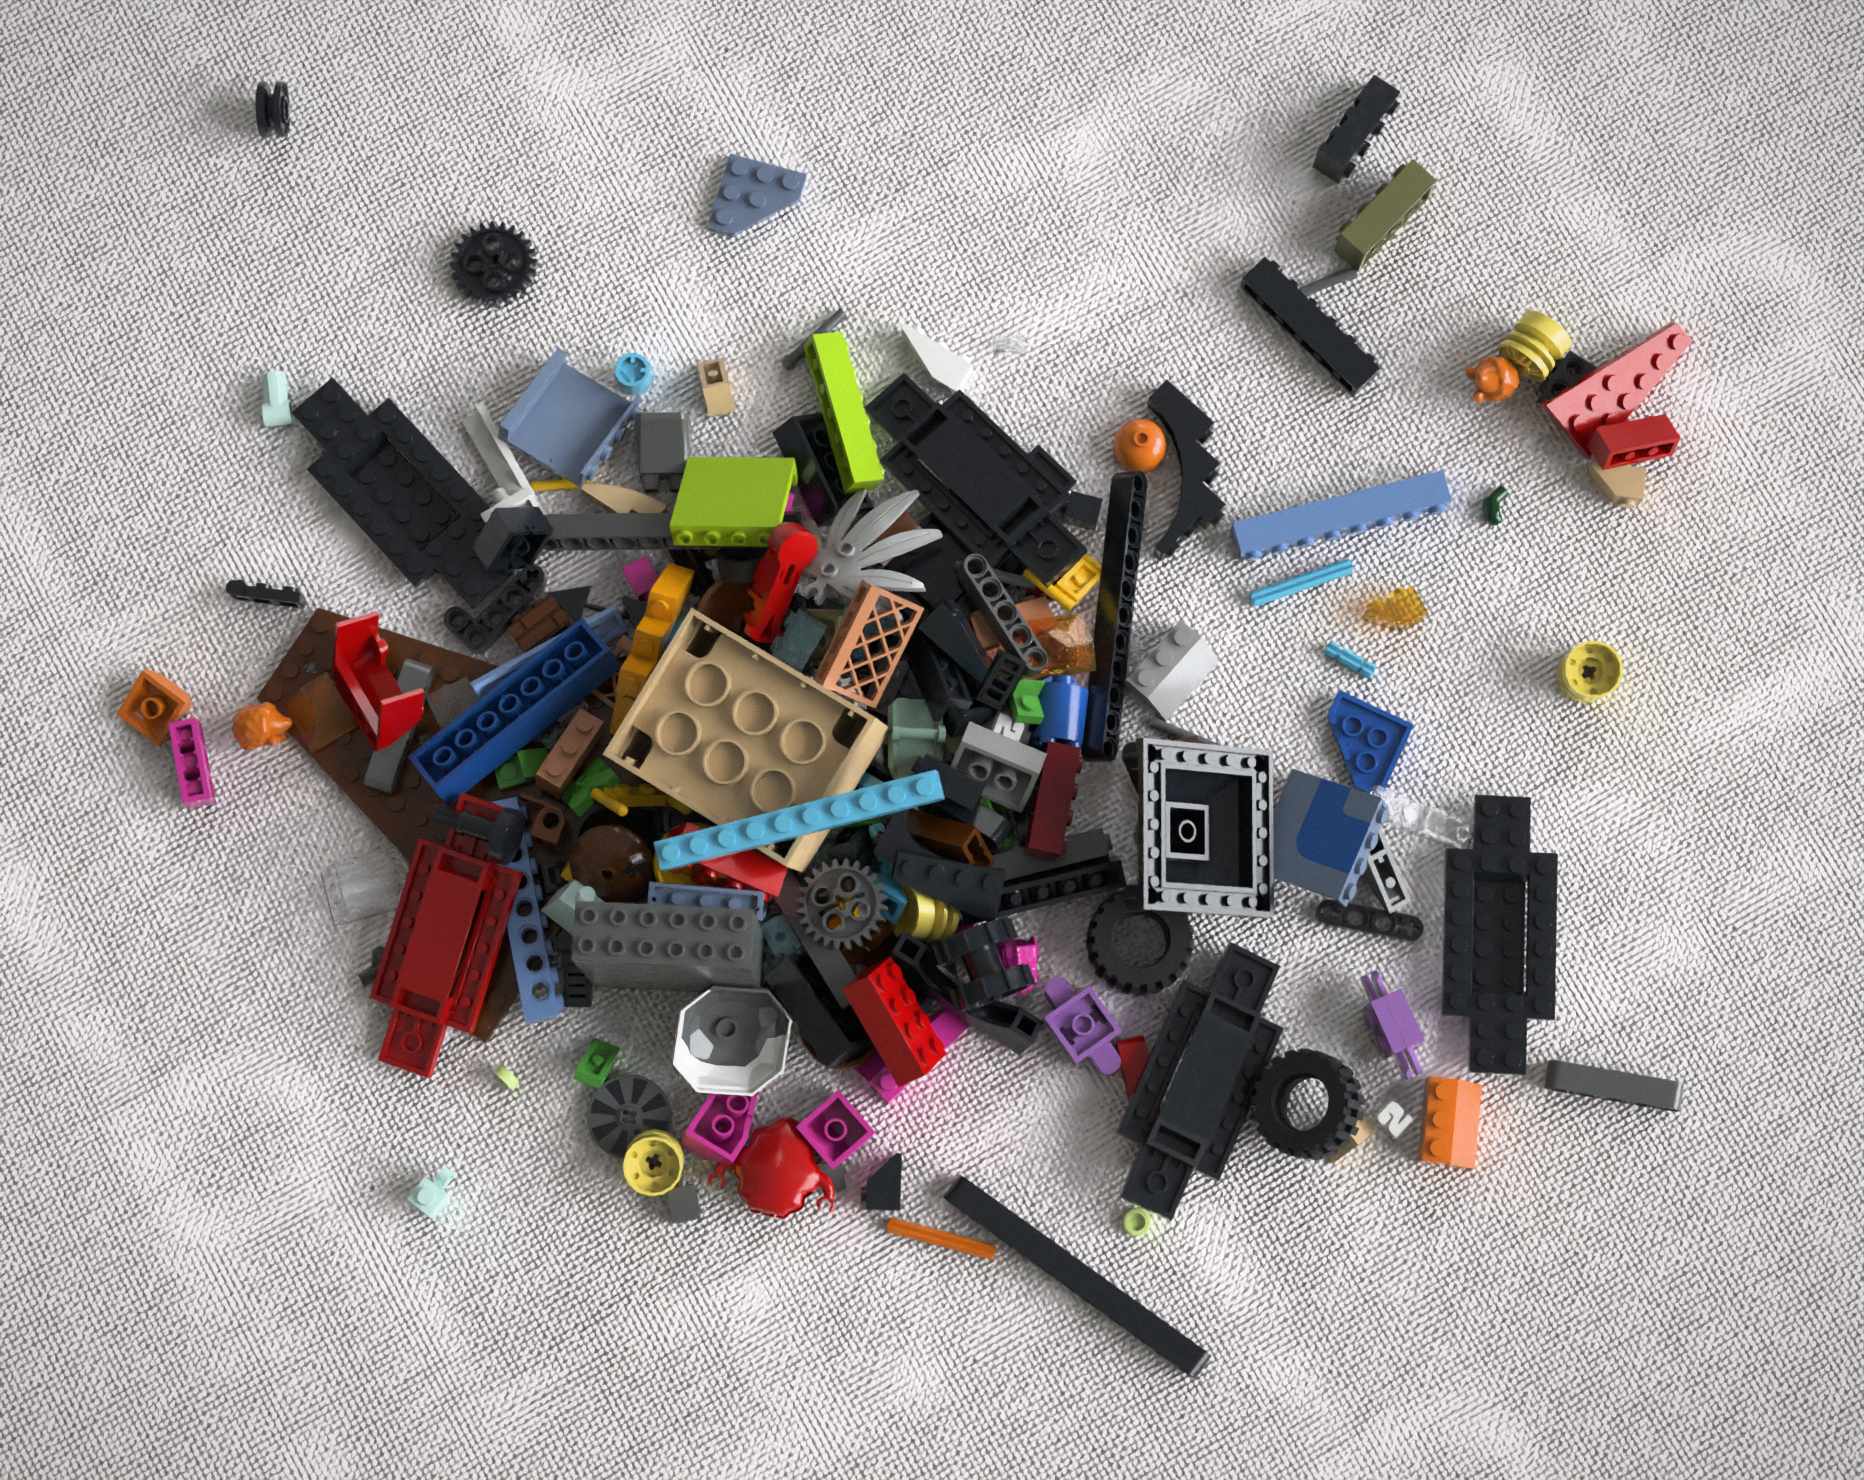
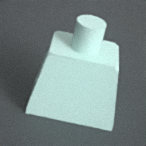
(562, 904)

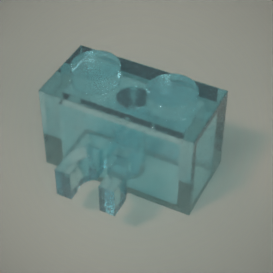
(799, 639)

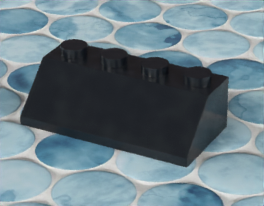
(819, 479)
(822, 1022)

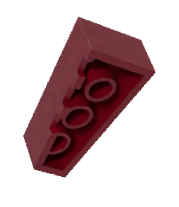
(1052, 801)

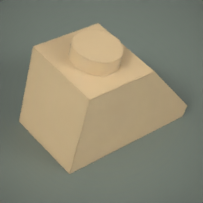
(716, 387)
(1620, 484)

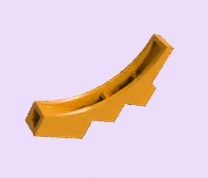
(651, 637)

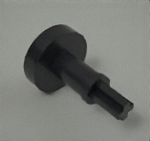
(502, 835)

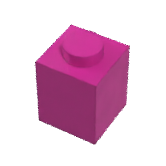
(640, 577)

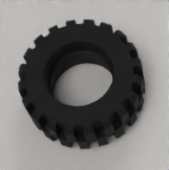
(1131, 978)
(1273, 1097)

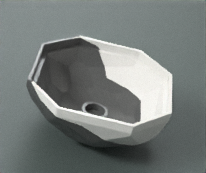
(731, 1039)

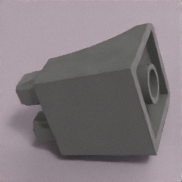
(662, 448)

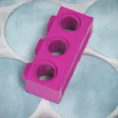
(192, 763)

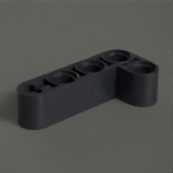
(499, 605)

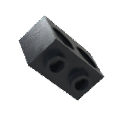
(1561, 379)

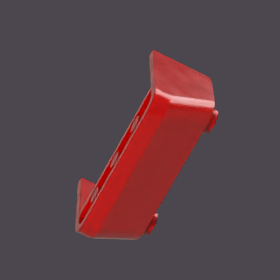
(369, 685)

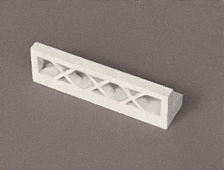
(495, 451)

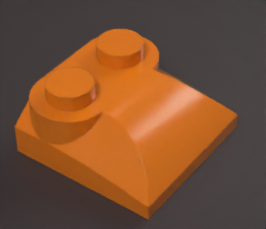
(153, 705)

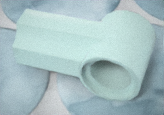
(276, 406)

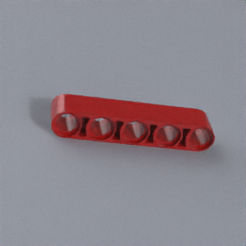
(1133, 1059)

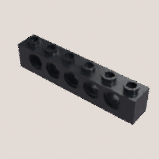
(1057, 887)

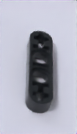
(1369, 917)

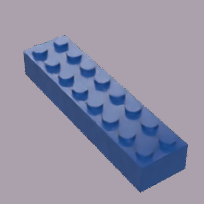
(515, 711)

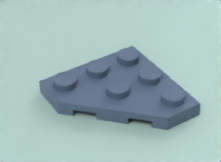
(753, 194)

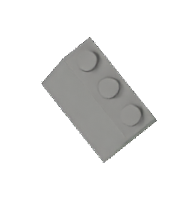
(1172, 671)
(1000, 763)

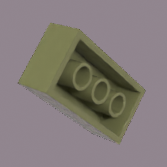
(1384, 215)

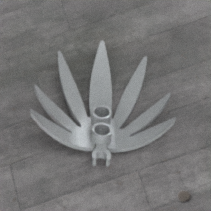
(840, 562)

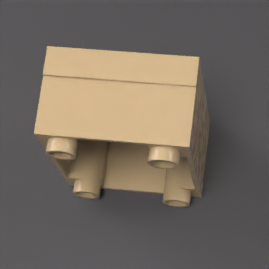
(743, 734)

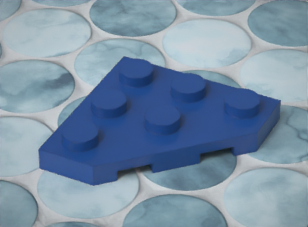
(1367, 740)

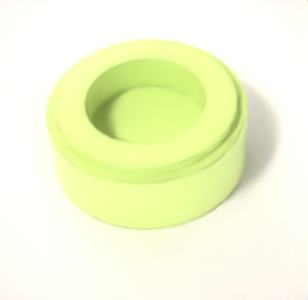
(505, 1077)
(1136, 1222)

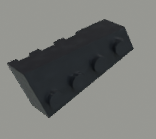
(1359, 124)

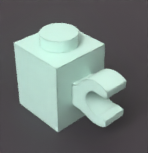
(430, 1195)

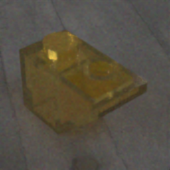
(1397, 612)

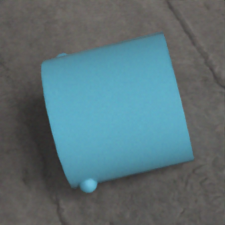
(633, 374)

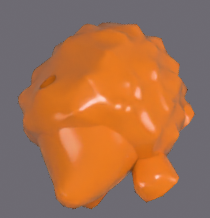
(1493, 378)
(259, 726)

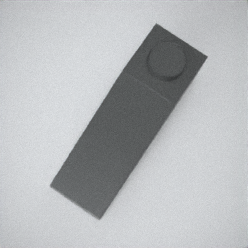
(1384, 877)

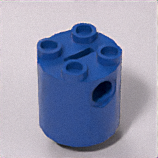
(1064, 713)

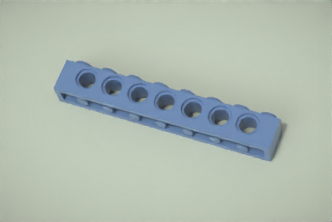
(534, 1009)

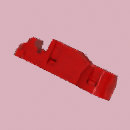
(776, 578)

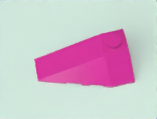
(946, 1026)
(720, 1127)

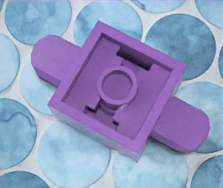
(1392, 1024)
(1082, 1026)

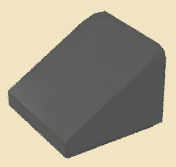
(836, 1176)

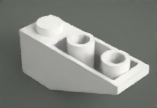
(942, 366)

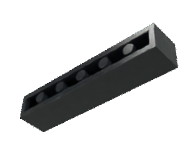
(1310, 326)

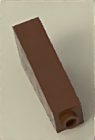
(948, 837)

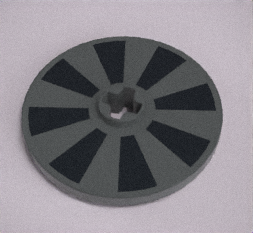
(628, 1093)

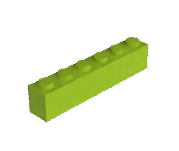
(843, 412)

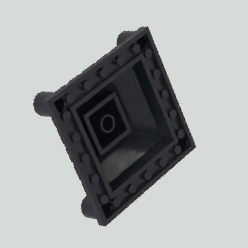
(1202, 829)

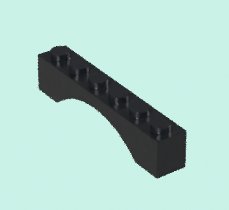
(1003, 1022)

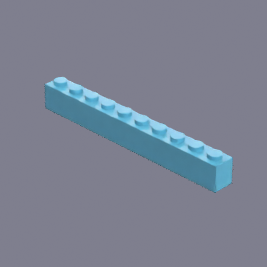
(799, 820)

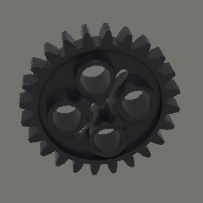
(510, 248)

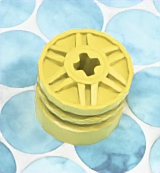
(1535, 345)
(1604, 667)
(926, 917)
(654, 1178)

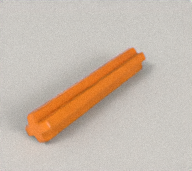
(940, 1238)

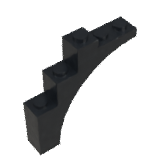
(1187, 428)

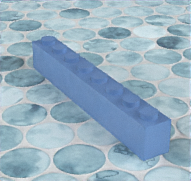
(1341, 515)

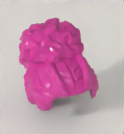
(1019, 952)

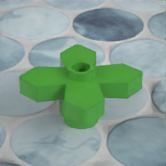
(578, 792)

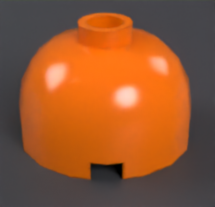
(1139, 446)

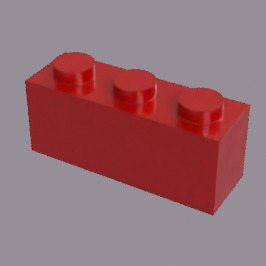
(1633, 441)

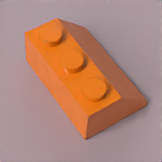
(1449, 1122)

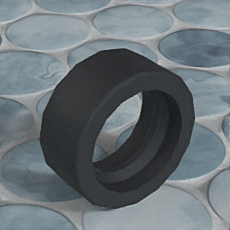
(738, 564)

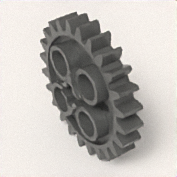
(851, 928)

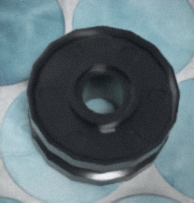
(272, 109)

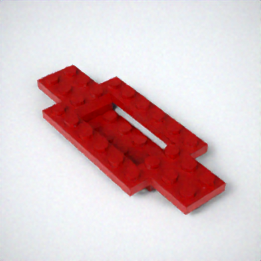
(430, 939)

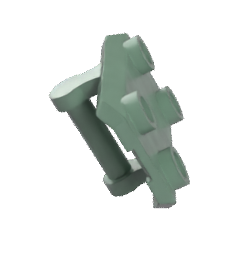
(912, 735)

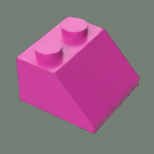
(836, 1130)

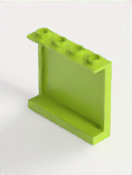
(731, 500)

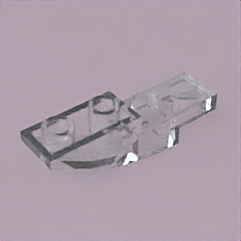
(1425, 820)

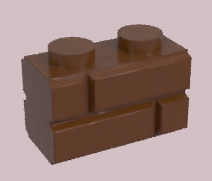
(539, 624)

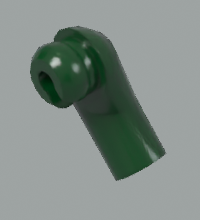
(1491, 506)

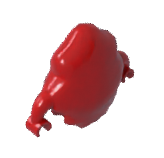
(777, 1171)

